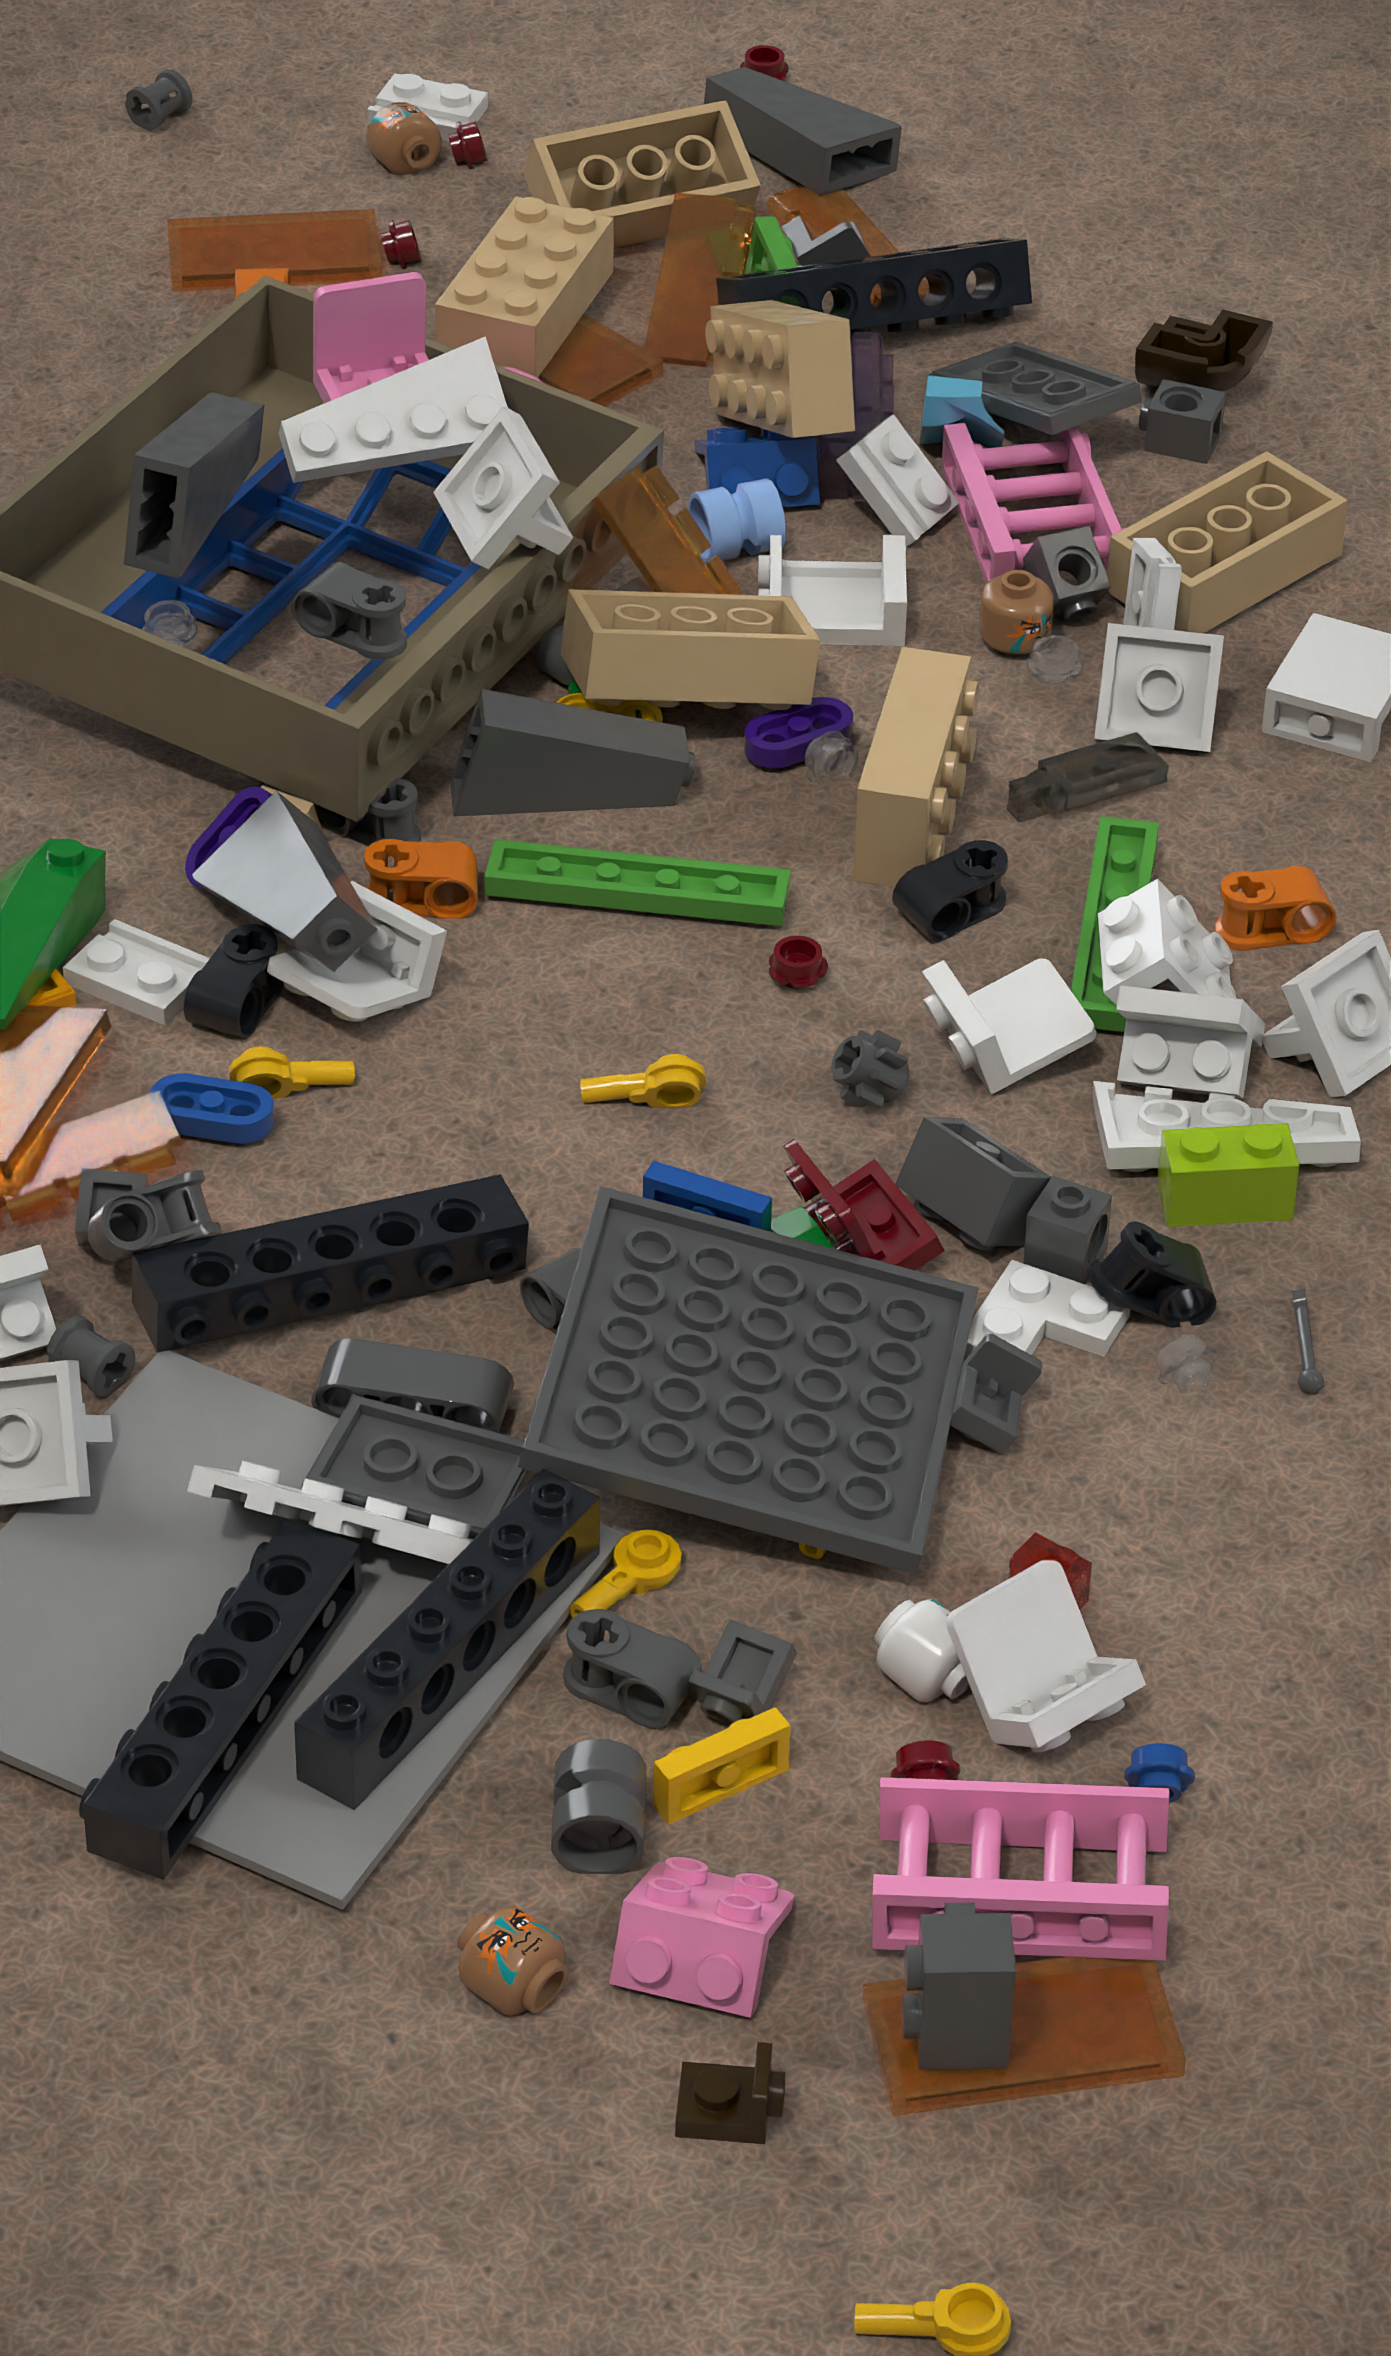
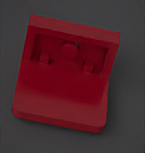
(864, 1212)

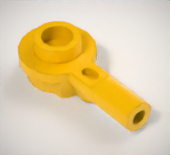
(281, 1076)
(667, 1083)
(642, 1563)
(963, 2319)

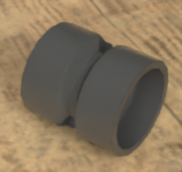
(599, 1807)

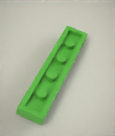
(1119, 867)
(637, 882)

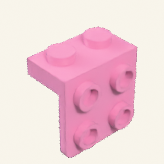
(367, 332)
(698, 1935)

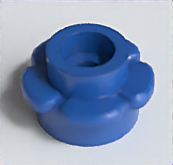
(1160, 1767)

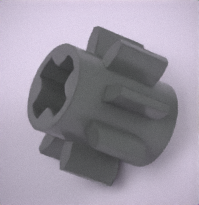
(870, 1069)

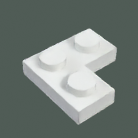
(1039, 1304)

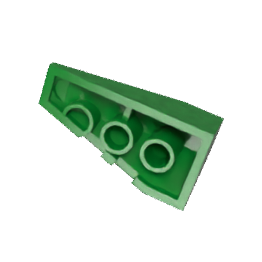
(45, 912)

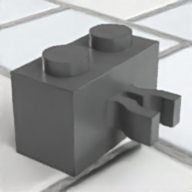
(971, 1182)
(962, 1989)

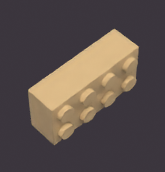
(639, 164)
(528, 283)
(781, 368)
(1238, 539)
(689, 648)
(915, 765)

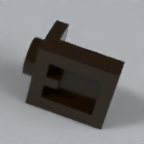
(729, 2099)

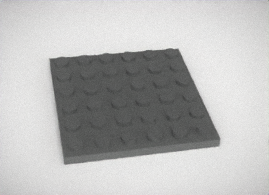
(753, 1380)

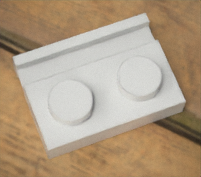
(439, 101)
(898, 480)
(1152, 586)
(135, 971)

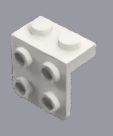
(1159, 938)
(382, 975)
(1010, 1023)
(1036, 1660)

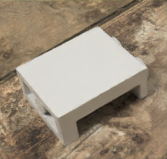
(844, 599)
(1332, 688)

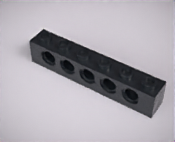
(998, 265)
(328, 1262)
(446, 1639)
(221, 1699)

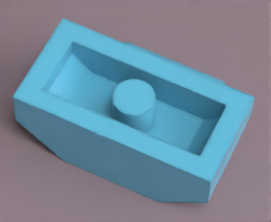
(953, 403)

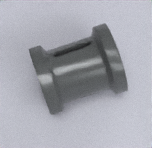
(158, 99)
(101, 1361)

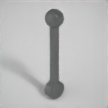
(1309, 1379)

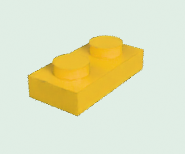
(721, 1765)

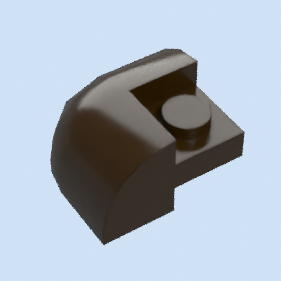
(1202, 353)

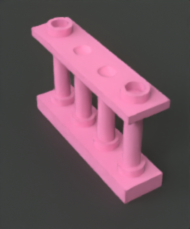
(991, 525)
(1048, 1914)

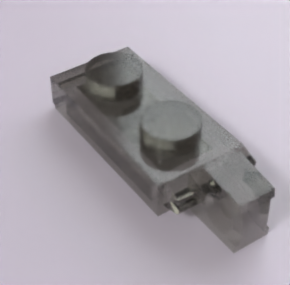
(1087, 777)

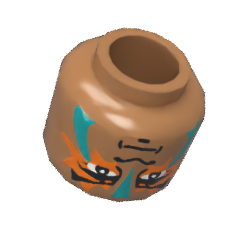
(403, 134)
(1015, 612)
(512, 1961)

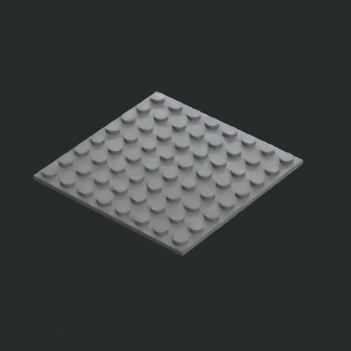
(122, 1581)

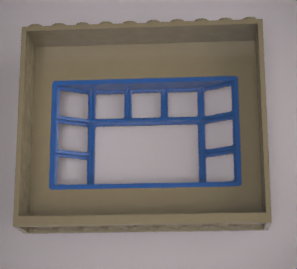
(79, 612)

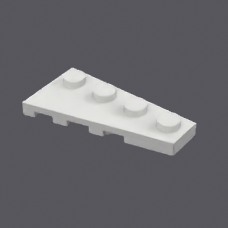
(400, 420)
(1133, 1125)
(323, 1508)

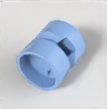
(738, 518)

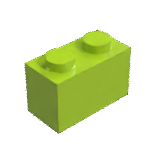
(1227, 1174)

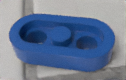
(217, 1107)

